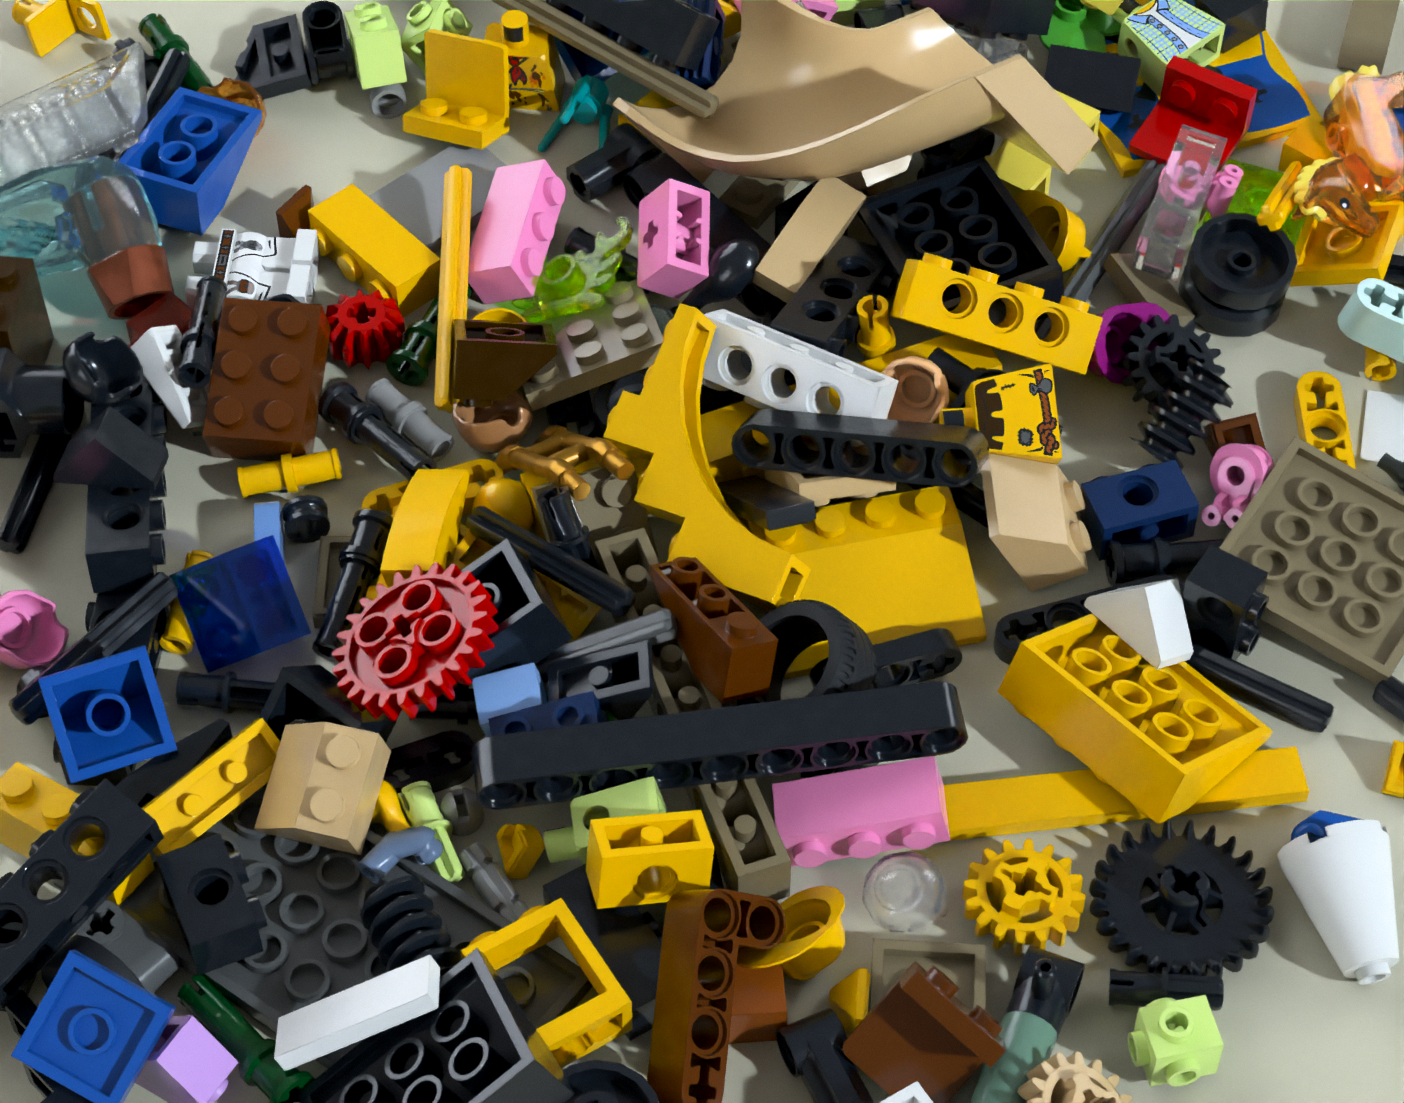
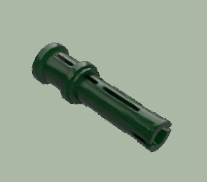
(418, 348)
(243, 1042)

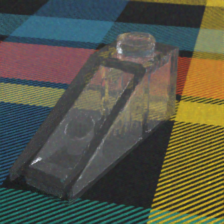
(1178, 203)

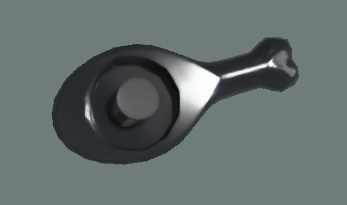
(729, 273)

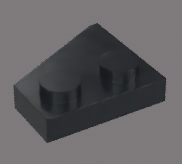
(275, 58)

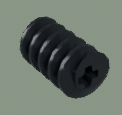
(1184, 414)
(405, 926)

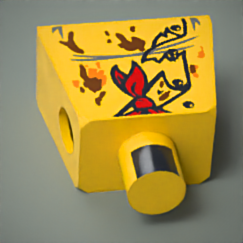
(533, 61)

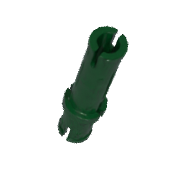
(162, 39)

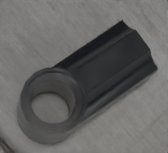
(604, 168)
(815, 1053)

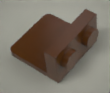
(924, 1037)

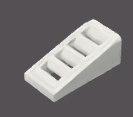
(161, 358)

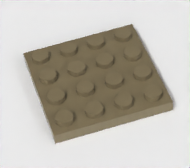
(1329, 558)

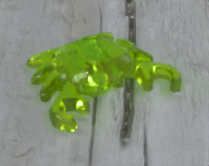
(577, 281)

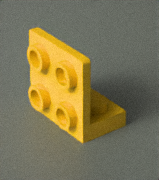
(463, 91)

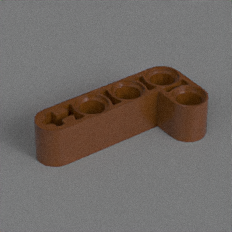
(698, 987)

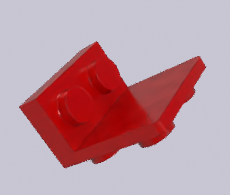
(1199, 100)

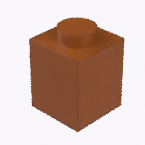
(758, 1004)

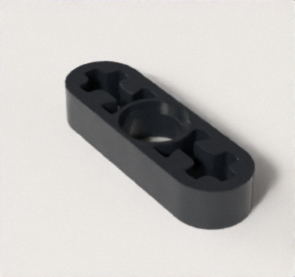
(909, 658)

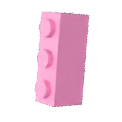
(515, 231)
(861, 812)

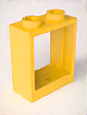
(586, 1025)

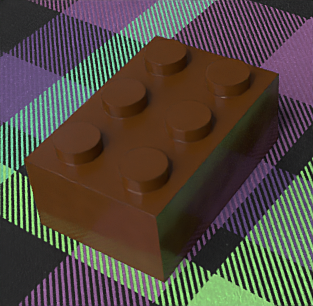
(266, 379)

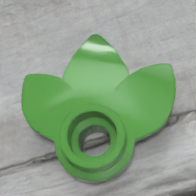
(1079, 27)

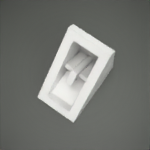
(1148, 620)

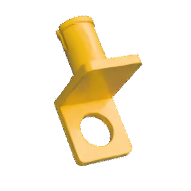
(57, 20)

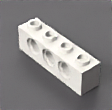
(815, 371)

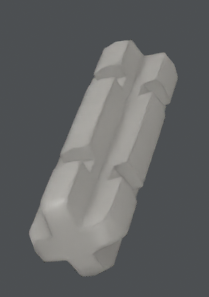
(491, 882)

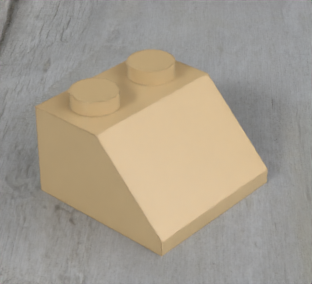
(1035, 519)
(324, 785)

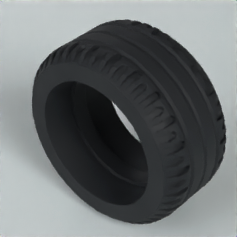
(807, 622)

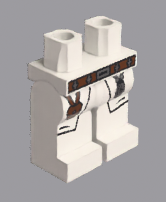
(259, 265)

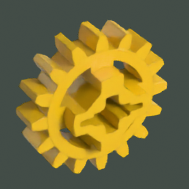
(1024, 898)

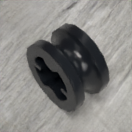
(306, 518)

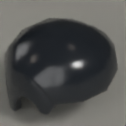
(101, 369)

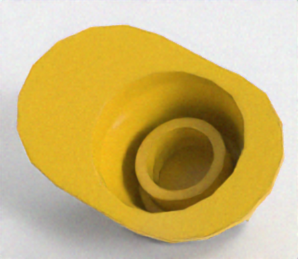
(1056, 225)
(811, 937)

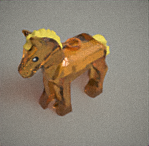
(1365, 151)

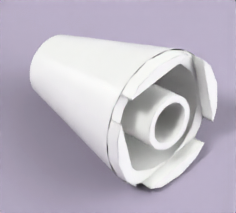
(1348, 895)

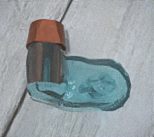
(92, 218)

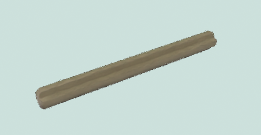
(616, 56)

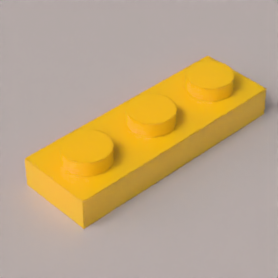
(214, 787)

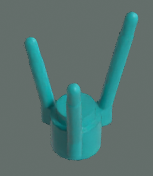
(584, 106)

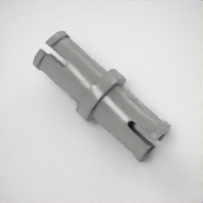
(410, 419)

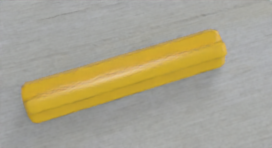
(1281, 199)

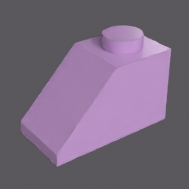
(187, 1064)

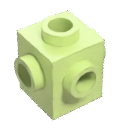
(435, 15)
(1176, 1041)

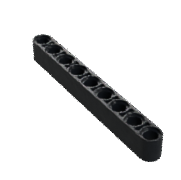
(719, 744)

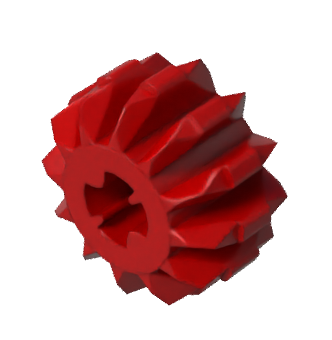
(364, 328)

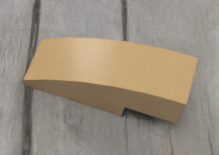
(808, 237)

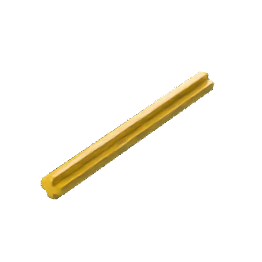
(453, 277)

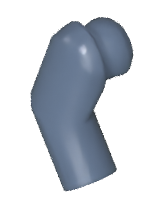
(398, 845)

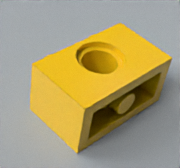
(648, 857)

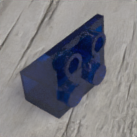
(240, 604)

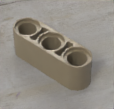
(1368, 34)

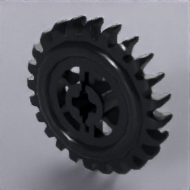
(1181, 878)

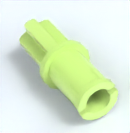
(421, 809)

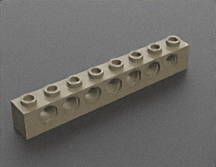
(734, 811)

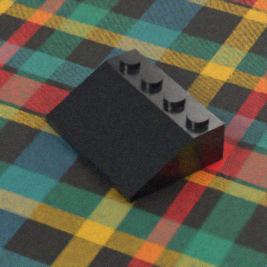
(966, 219)
(462, 1052)

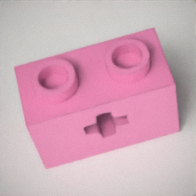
(673, 238)

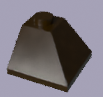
(497, 358)

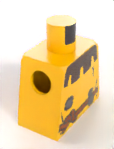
(1013, 414)

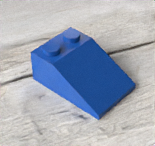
(192, 157)

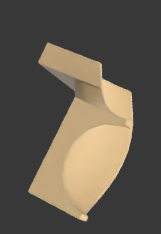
(841, 99)

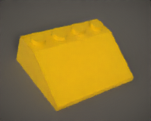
(887, 566)
(1139, 728)

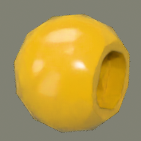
(507, 499)

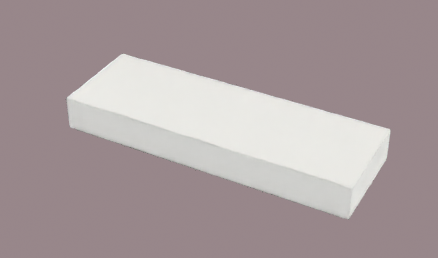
(357, 1013)

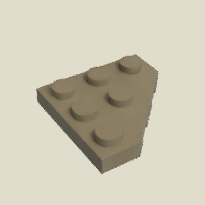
(599, 347)

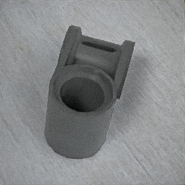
(133, 944)

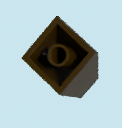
(23, 312)

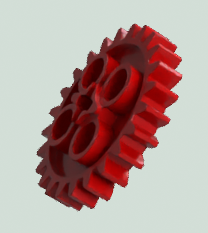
(415, 641)

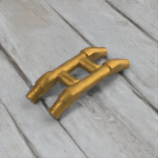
(556, 455)

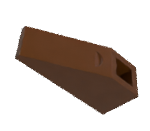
(718, 634)

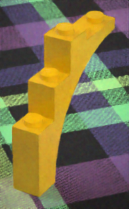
(678, 483)

